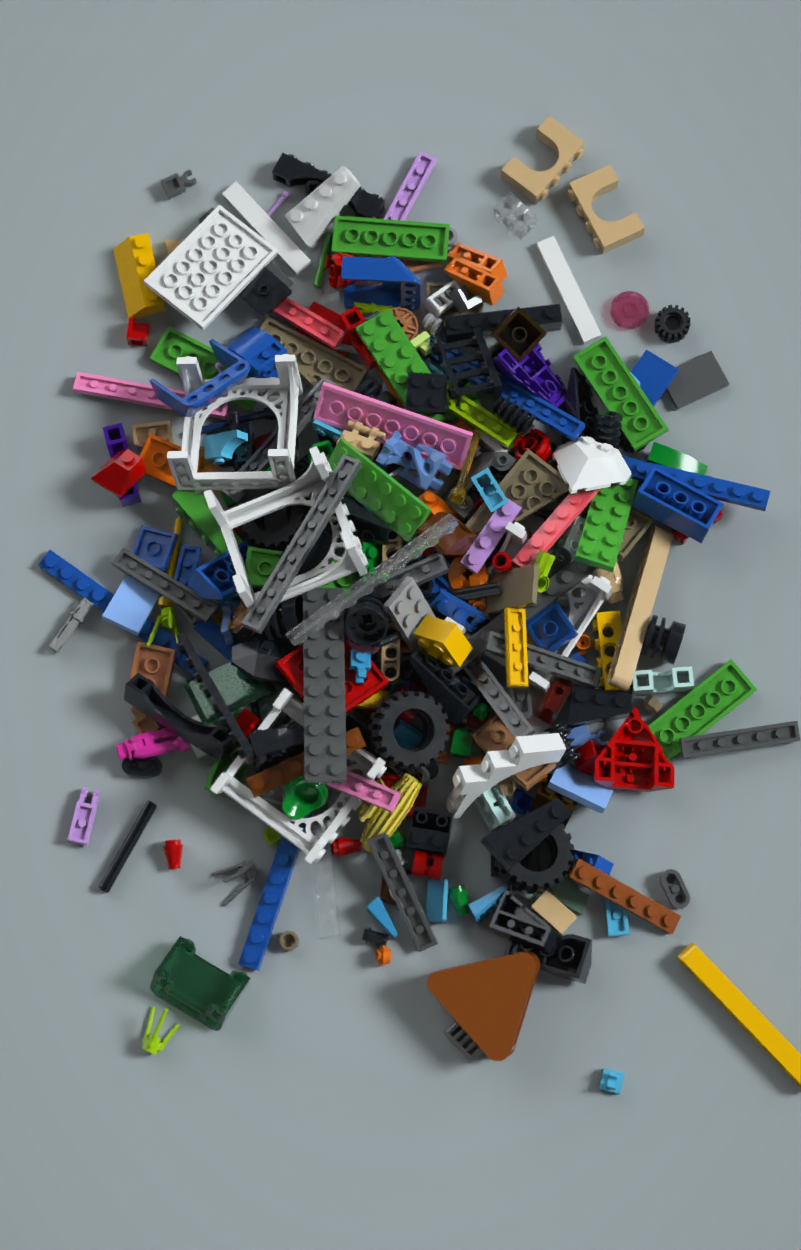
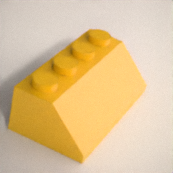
(134, 264)

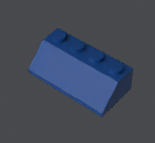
(677, 504)

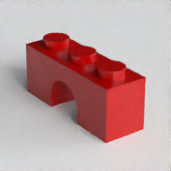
(349, 321)

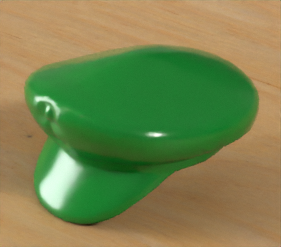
(302, 797)

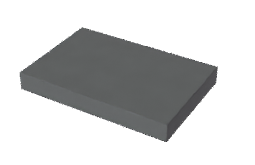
(696, 380)

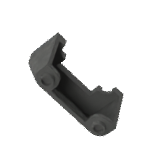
(496, 462)

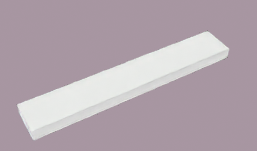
(266, 227)
(568, 290)

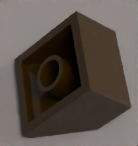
(518, 334)

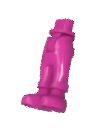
(144, 745)

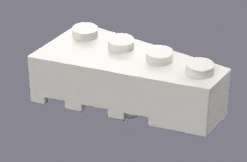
(319, 208)

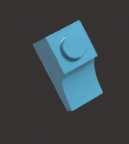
(222, 445)
(489, 489)

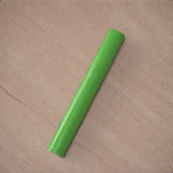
(321, 266)

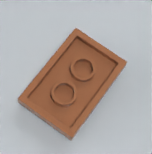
(155, 664)

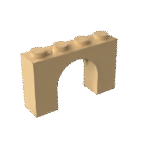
(537, 183)
(606, 234)

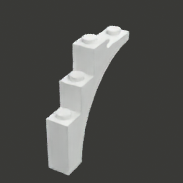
(496, 766)

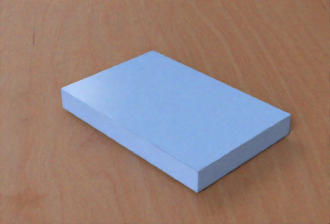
(131, 606)
(580, 787)

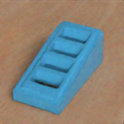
(486, 905)
(380, 914)

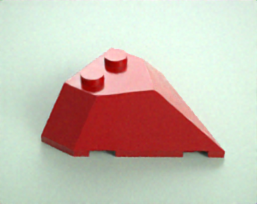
(634, 759)

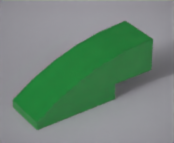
(672, 458)

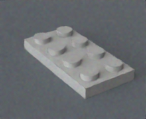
(407, 610)

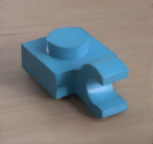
(360, 663)

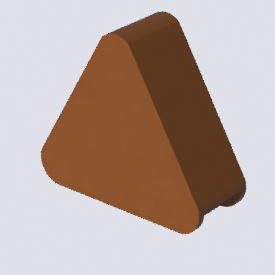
(489, 998)

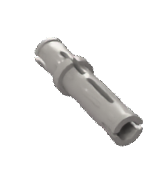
(76, 617)

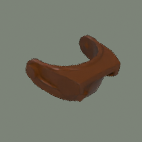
(385, 894)

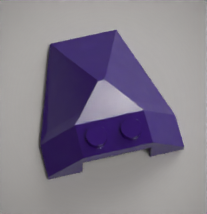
(532, 374)

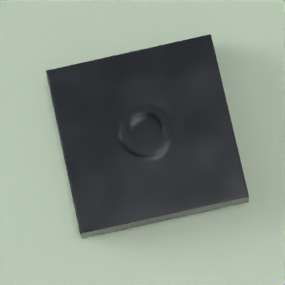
(265, 292)

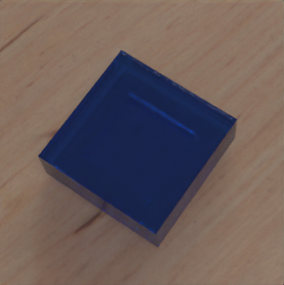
(520, 801)

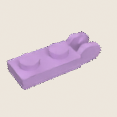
(83, 818)

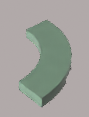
(563, 891)

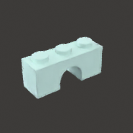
(674, 680)

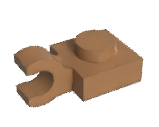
(143, 722)

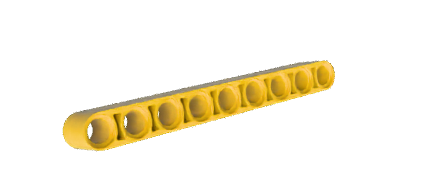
(742, 1010)

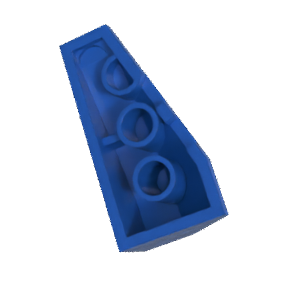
(215, 577)

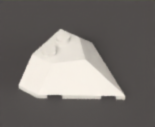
(590, 464)

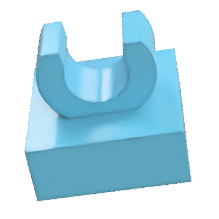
(611, 1081)

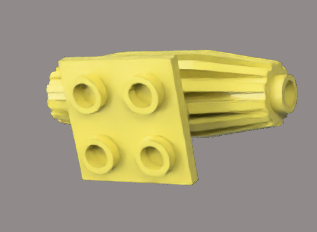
(383, 820)

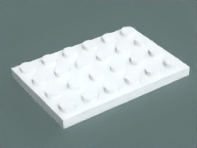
(210, 267)

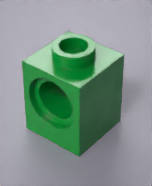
(461, 743)

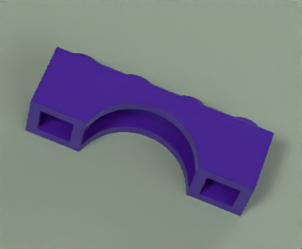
(116, 442)

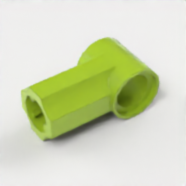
(544, 562)

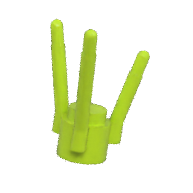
(168, 619)
(152, 1042)

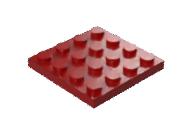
(355, 693)

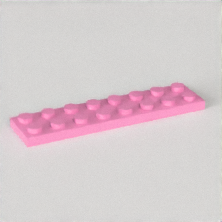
(340, 405)

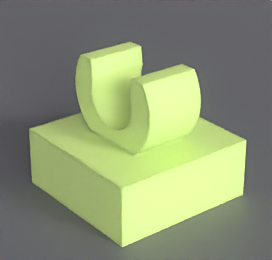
(421, 343)

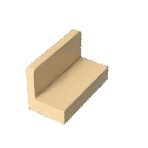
(553, 912)

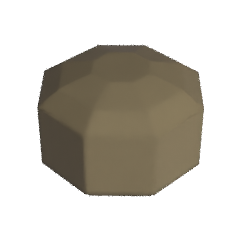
(652, 704)
(288, 941)

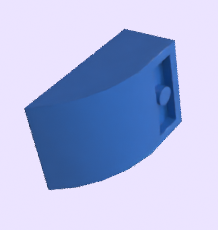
(258, 350)

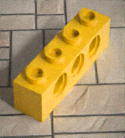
(611, 621)

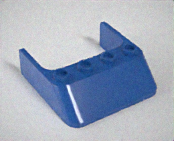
(398, 284)
(212, 389)

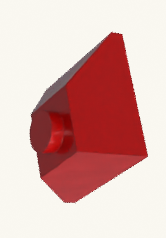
(120, 472)

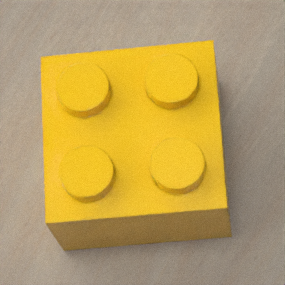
(443, 640)

